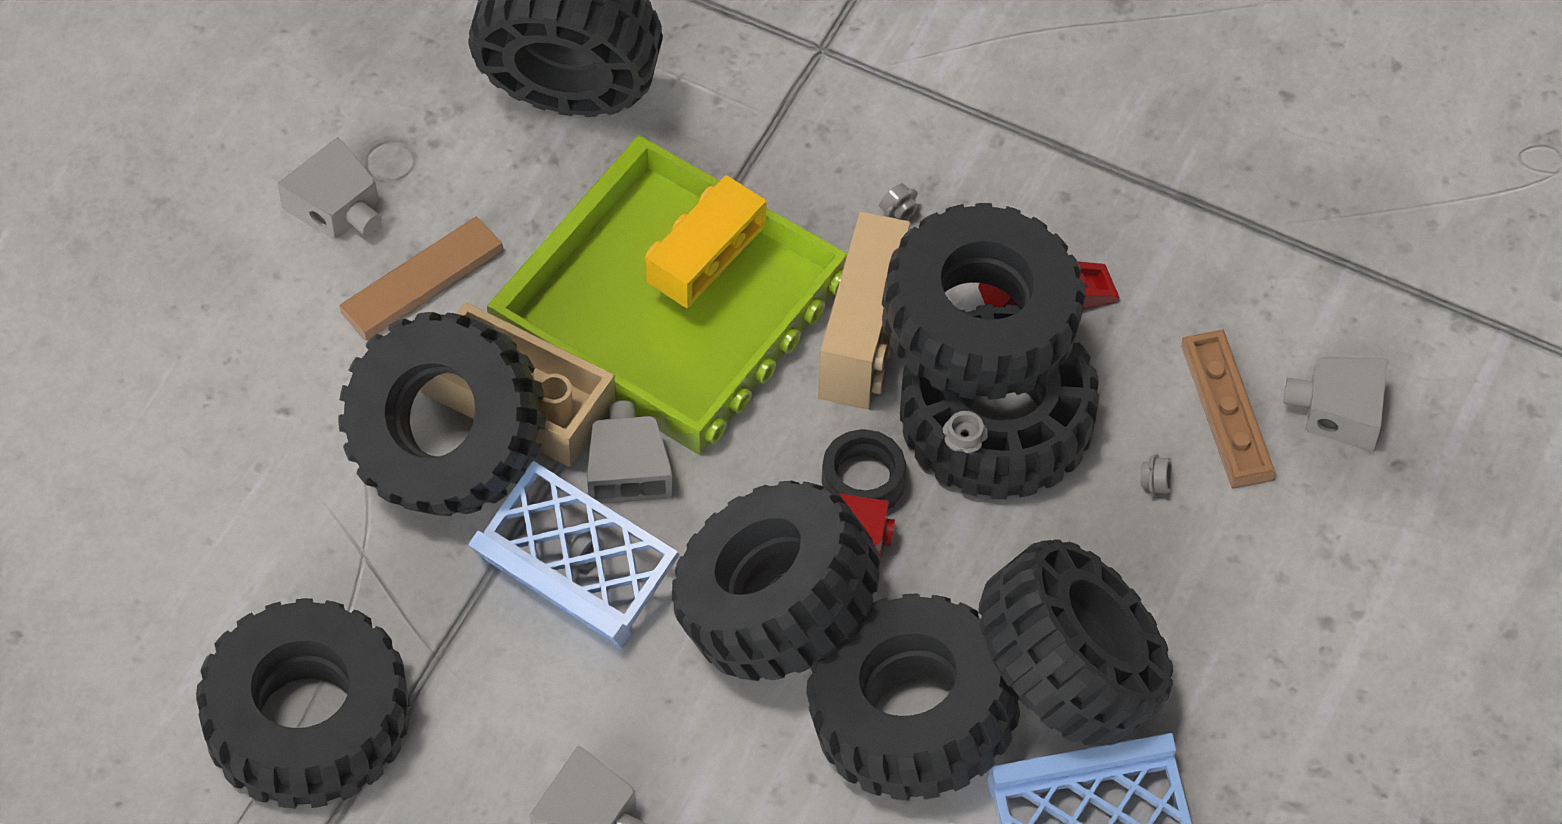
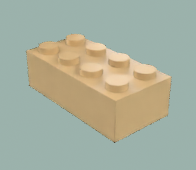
(855, 336)
(572, 388)

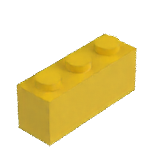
(705, 241)

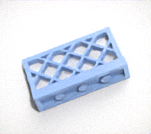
(552, 585)
(1087, 767)

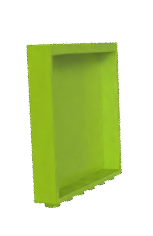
(672, 362)

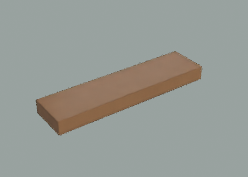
(421, 278)
(1228, 409)

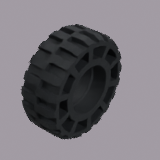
(568, 52)
(991, 249)
(381, 404)
(1017, 452)
(801, 615)
(1075, 643)
(922, 750)
(315, 760)

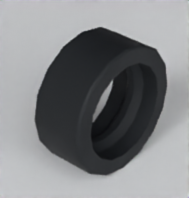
(868, 444)

